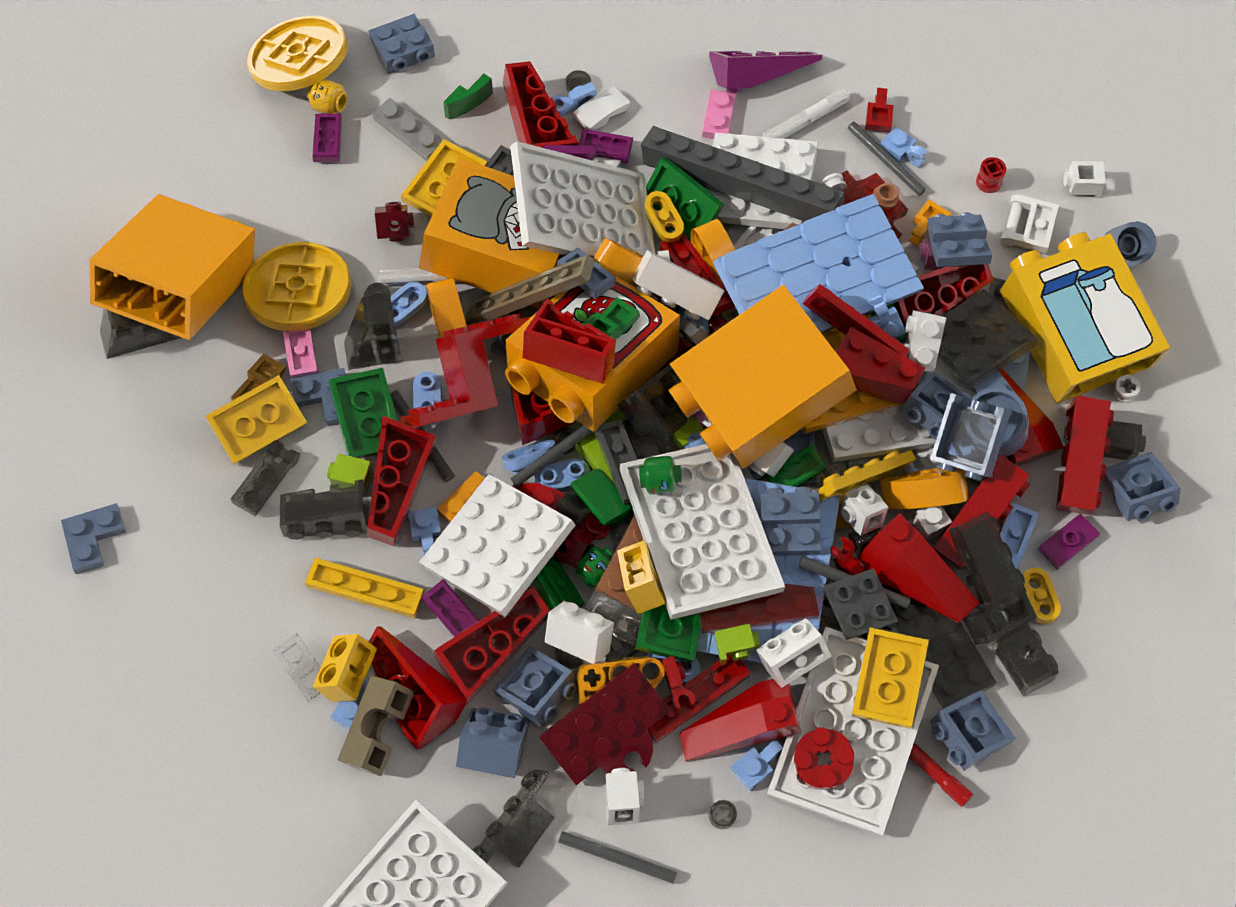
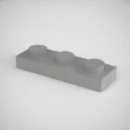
(407, 128)

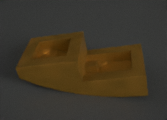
(262, 371)

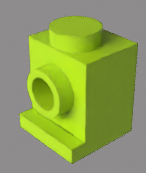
(736, 643)

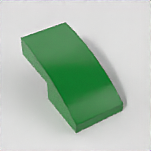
(465, 100)
(615, 318)

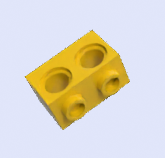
(640, 577)
(344, 668)

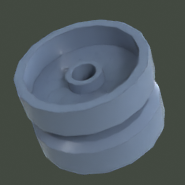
(1018, 424)

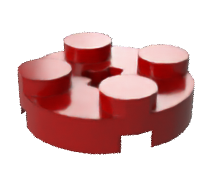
(822, 741)

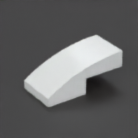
(598, 110)

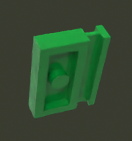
(556, 586)

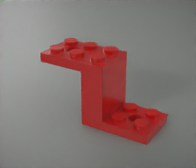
(465, 371)

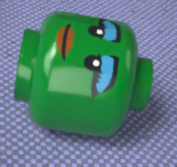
(659, 475)
(593, 565)

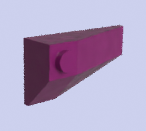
(742, 70)

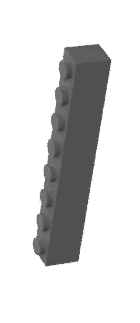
(741, 176)

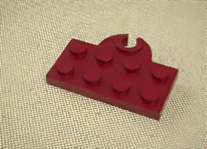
(607, 727)

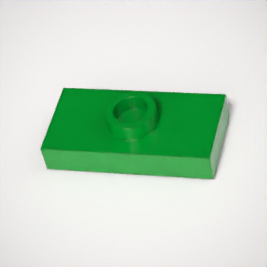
(799, 468)

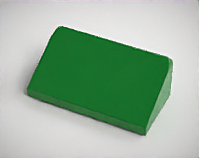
(601, 497)

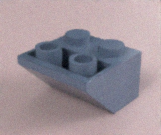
(492, 742)

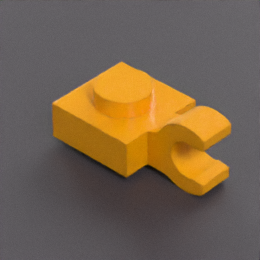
(929, 210)

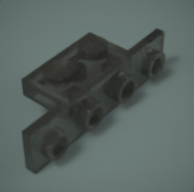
(519, 824)

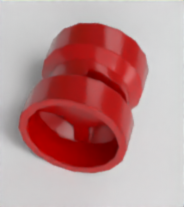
(991, 175)

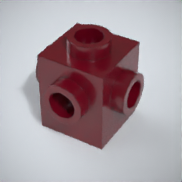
(387, 228)
(575, 545)

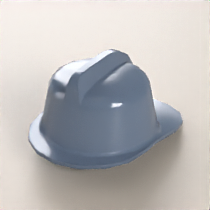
(1135, 242)

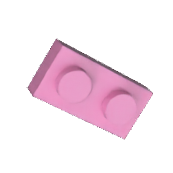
(718, 113)
(300, 353)

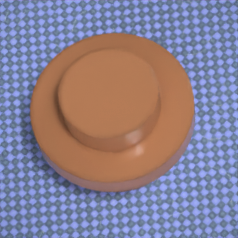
(886, 196)

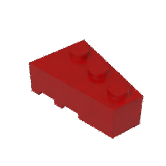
(568, 345)
(878, 368)

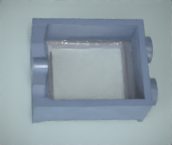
(970, 436)

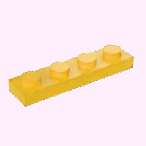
(872, 471)
(364, 588)

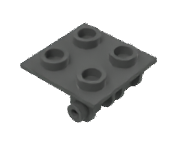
(860, 604)

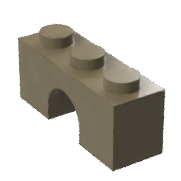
(379, 703)

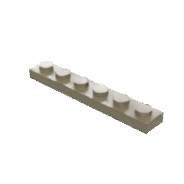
(531, 290)

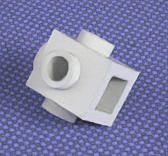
(863, 509)

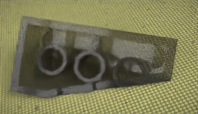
(653, 407)

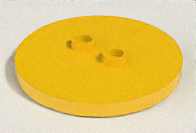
(297, 53)
(296, 286)

